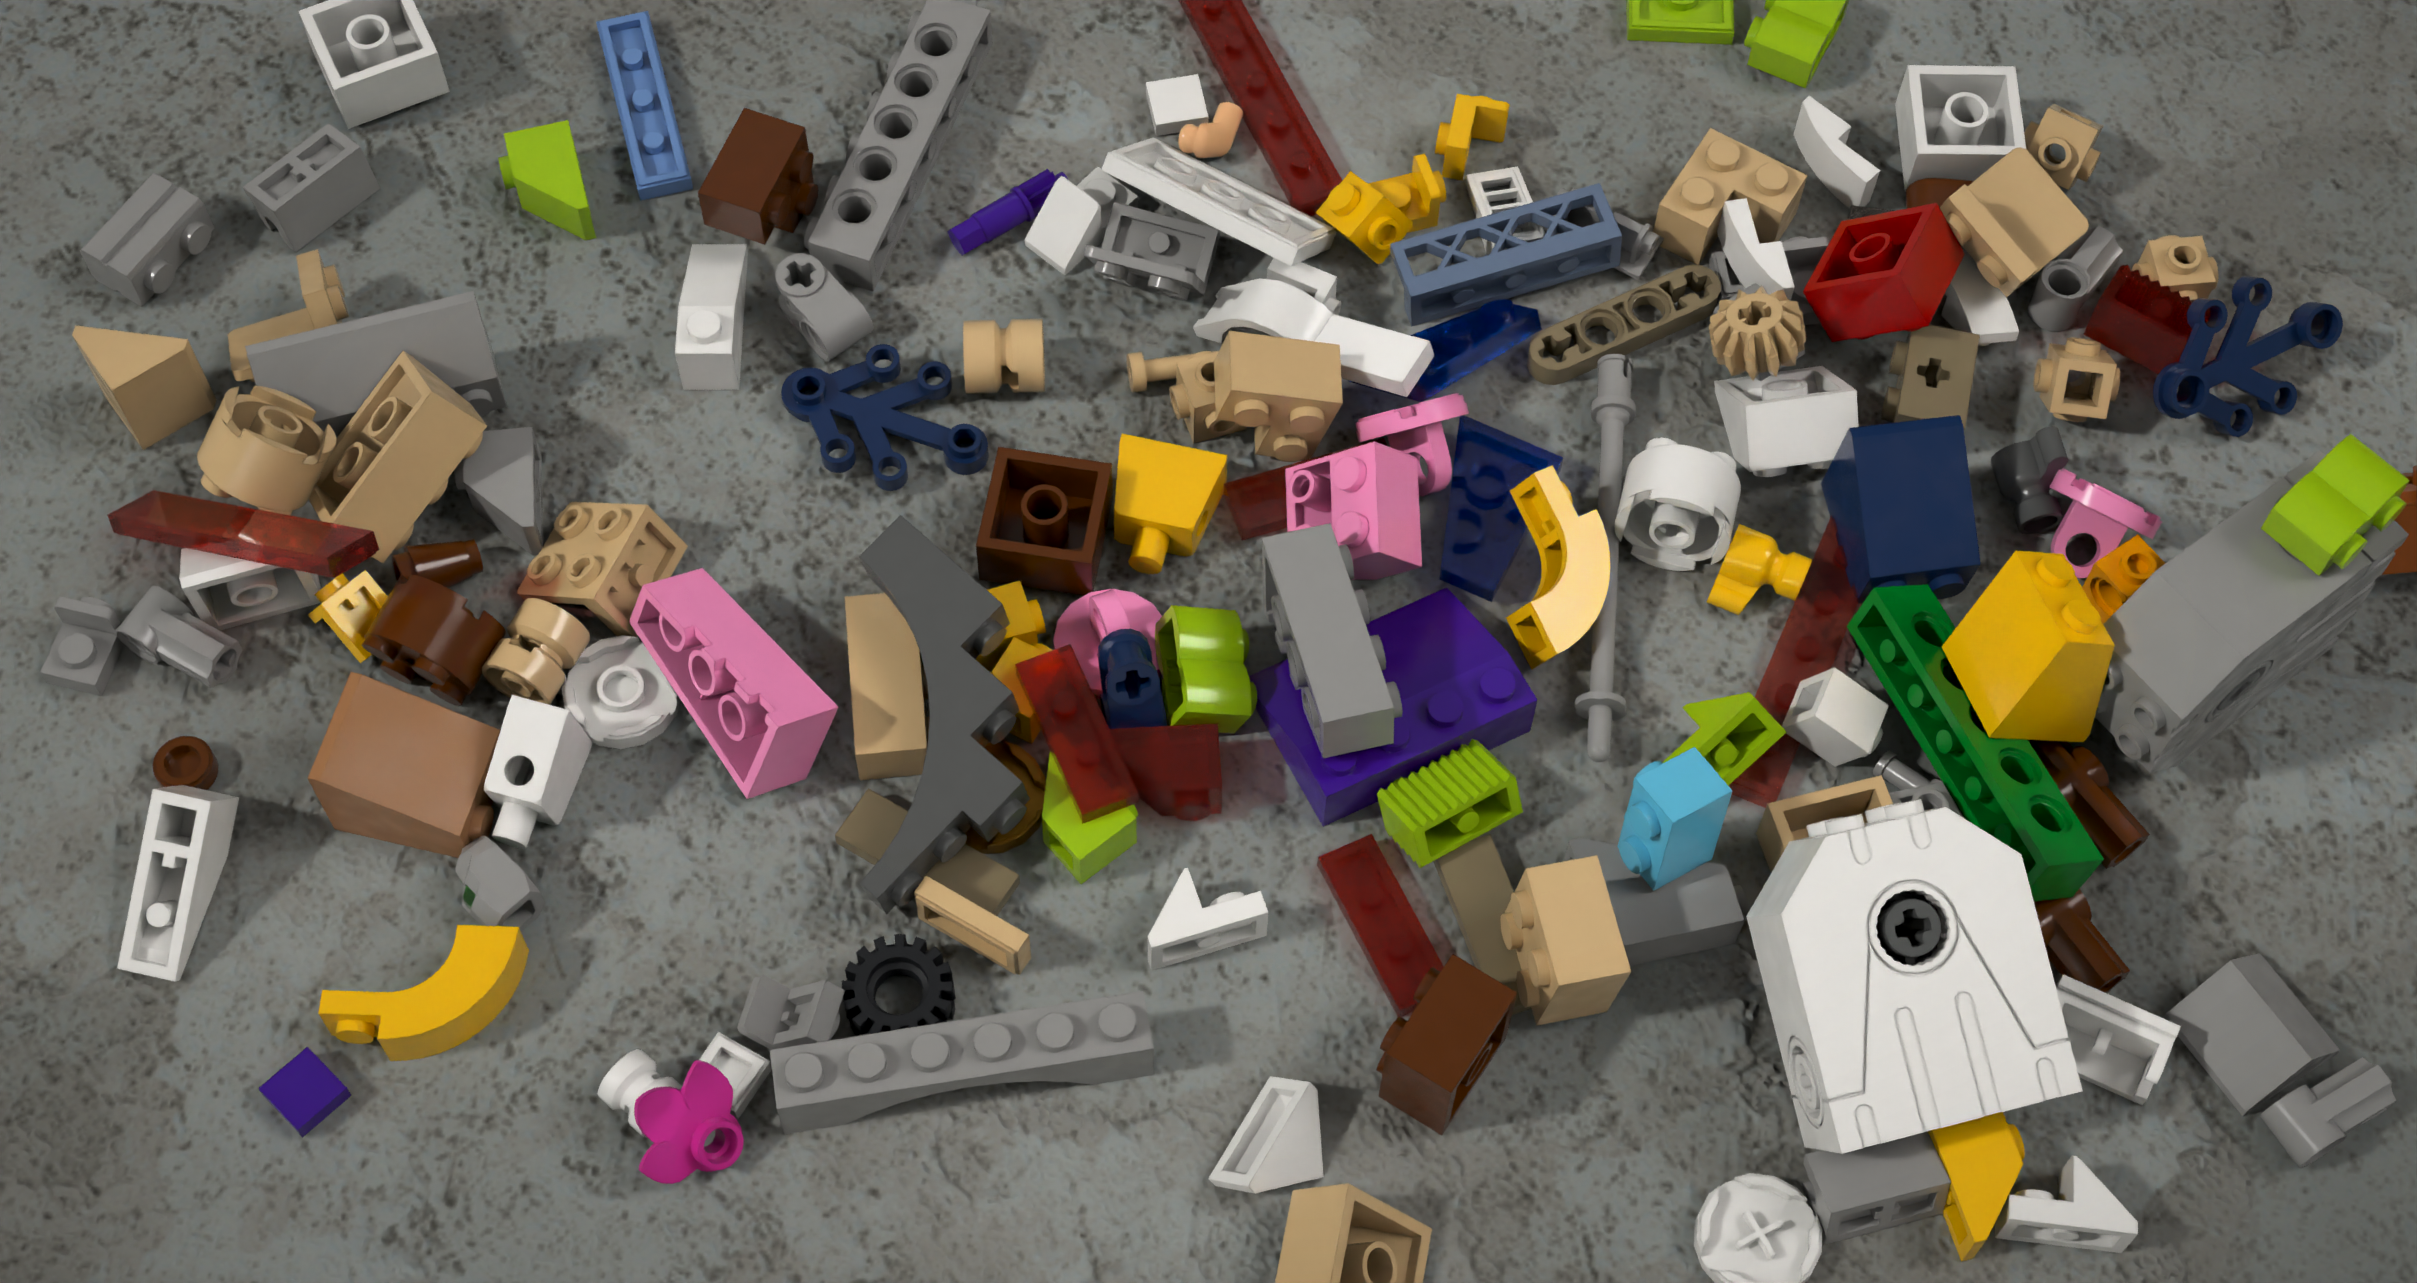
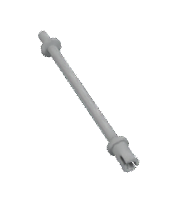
(1612, 411)

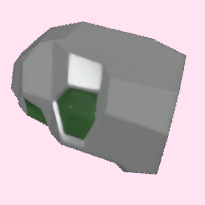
(496, 887)

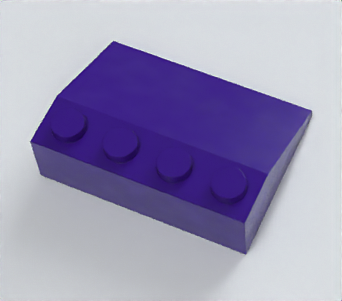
(1451, 688)

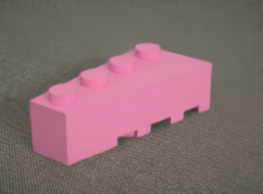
(734, 681)

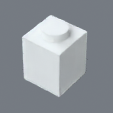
(1835, 717)

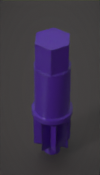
(1005, 213)

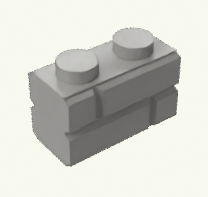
(148, 240)

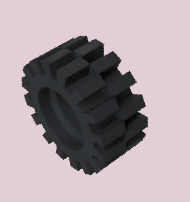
(891, 961)

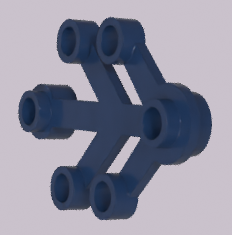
(2309, 325)
(879, 414)

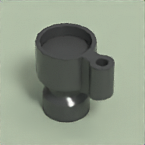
(2025, 475)

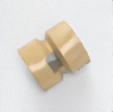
(1003, 356)
(539, 647)

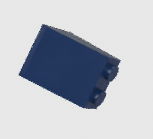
(1904, 506)

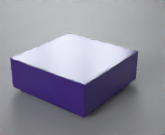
(304, 1092)

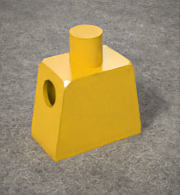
(1164, 499)

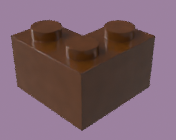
(760, 179)

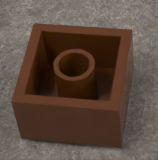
(1044, 521)
(1445, 1042)

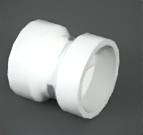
(630, 1079)

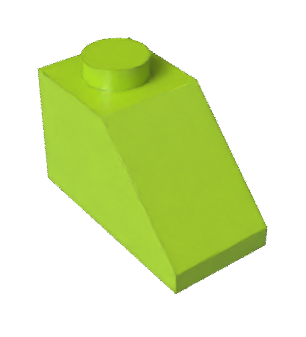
(548, 176)

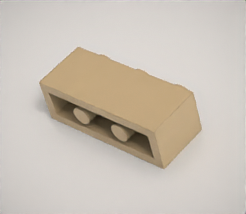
(885, 689)

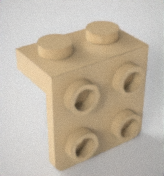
(2013, 220)
(324, 304)

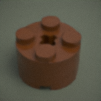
(432, 636)

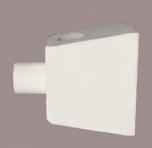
(534, 768)

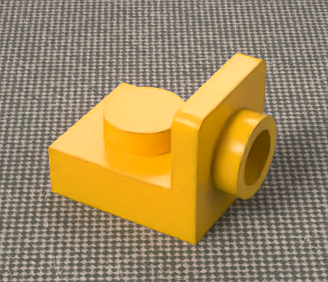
(1416, 193)
(350, 609)

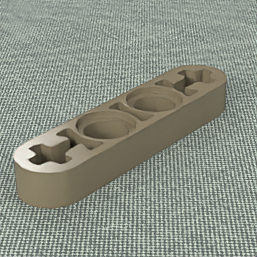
(1619, 318)

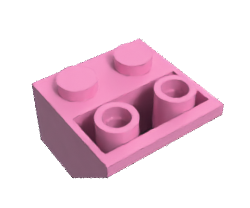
(1368, 500)

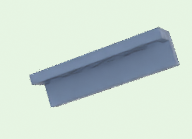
(1510, 271)

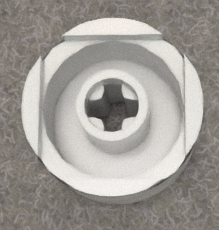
(1678, 505)

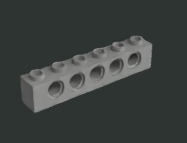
(919, 108)

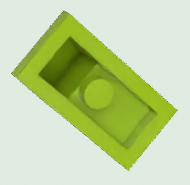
(1731, 733)

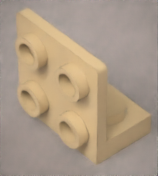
(602, 559)

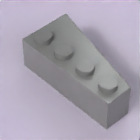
(1327, 640)

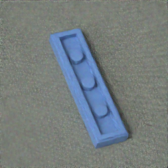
(644, 106)

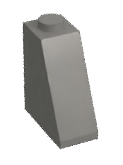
(1677, 919)

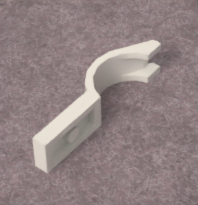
(1367, 352)

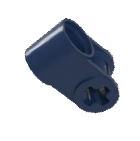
(1129, 682)

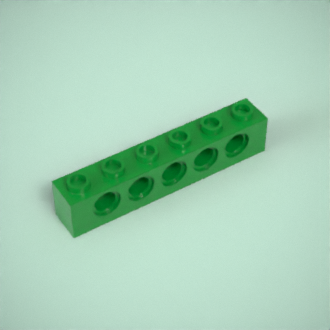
(1991, 780)

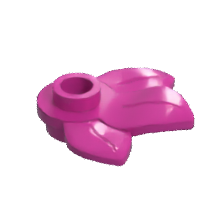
(683, 1120)

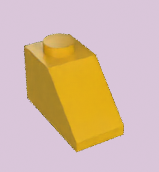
(1982, 1166)

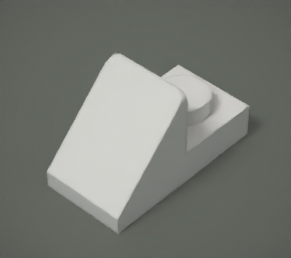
(1075, 218)
(1190, 931)
(2080, 1218)

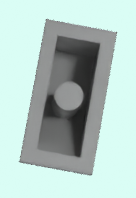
(507, 484)

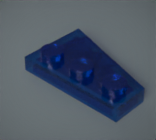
(1471, 342)
(1482, 517)

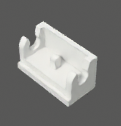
(2114, 1040)

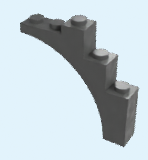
(967, 705)

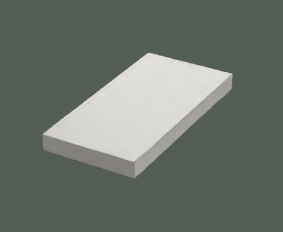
(1220, 200)

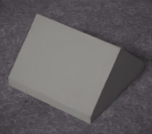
(2250, 1032)

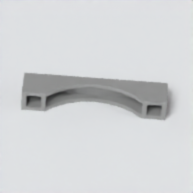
(862, 1074)

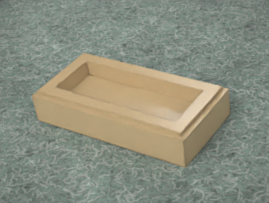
(972, 925)

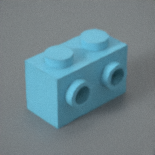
(1673, 818)

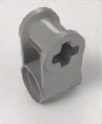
(820, 306)

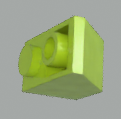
(1085, 846)

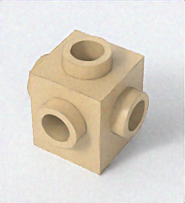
(2074, 134)
(2180, 265)
(2089, 393)
(1195, 398)

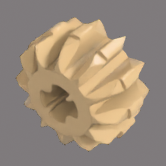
(1757, 333)

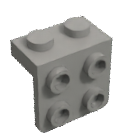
(1156, 248)

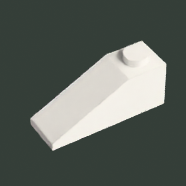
(712, 317)
(175, 878)

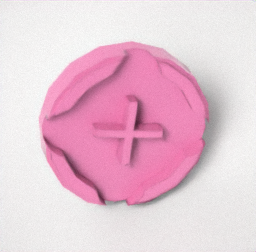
(1419, 433)
(2098, 514)
(1095, 617)

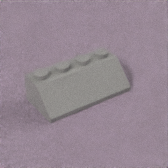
(343, 362)

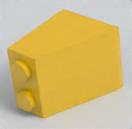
(2032, 652)

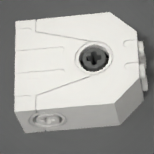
(1907, 978)

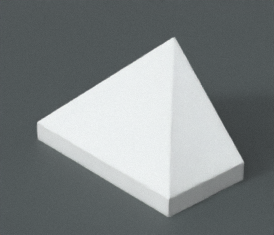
(1275, 1141)

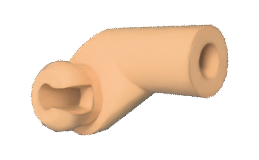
(1212, 138)

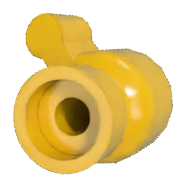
(1751, 563)

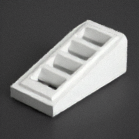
(1518, 192)

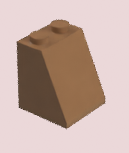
(404, 769)

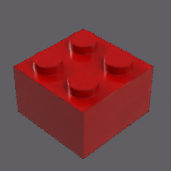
(1884, 273)

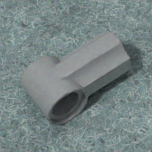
(2072, 279)
(168, 631)
(2318, 1118)

